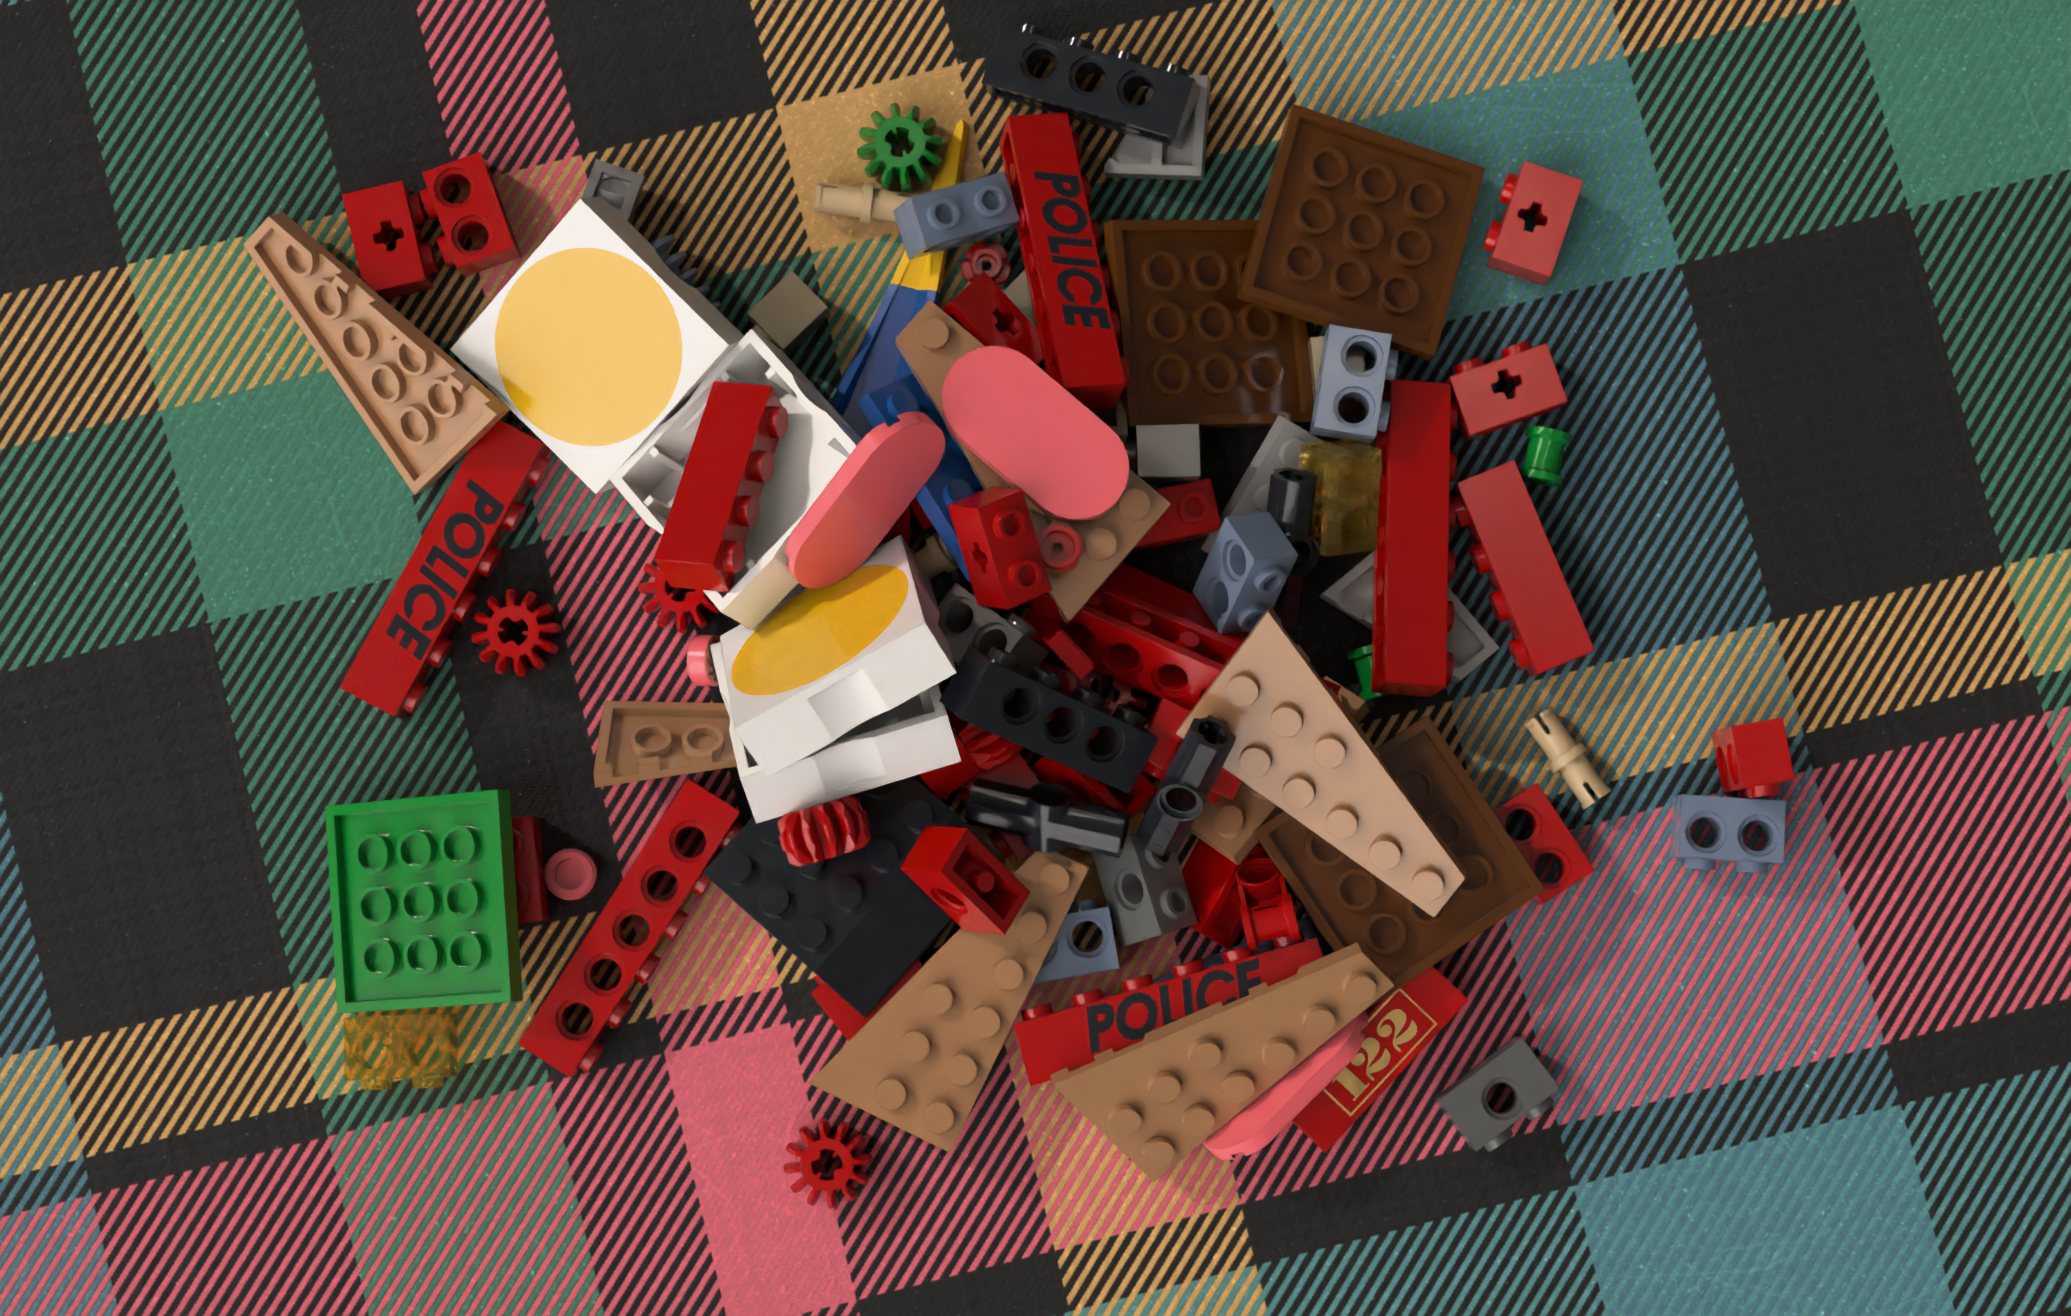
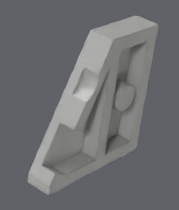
(1151, 160)

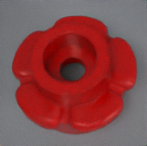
(993, 253)
(1072, 545)

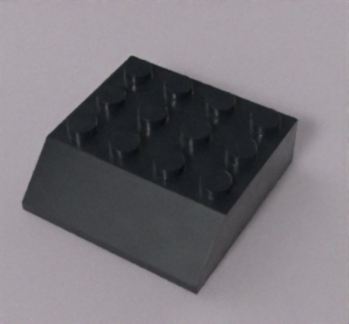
(852, 914)

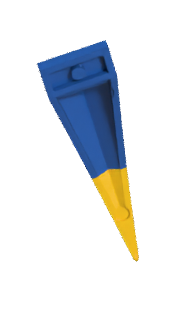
(912, 286)

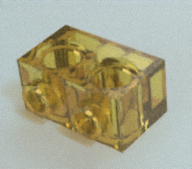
(1344, 495)
(400, 1037)

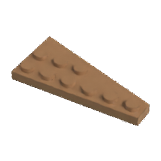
(930, 349)
(398, 379)
(1320, 766)
(944, 1028)
(1210, 1065)

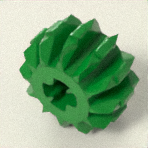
(890, 130)

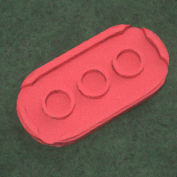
(1034, 434)
(864, 500)
(1285, 1099)

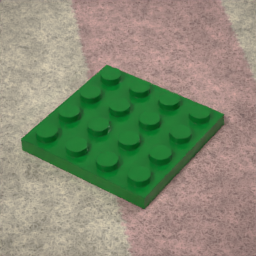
(424, 902)

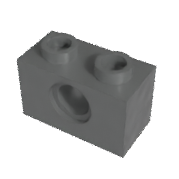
(1144, 892)
(1466, 1101)

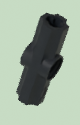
(1292, 506)
(1186, 785)
(1047, 817)

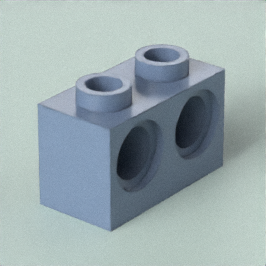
(956, 215)
(1340, 382)
(1244, 571)
(1728, 819)
(1066, 959)

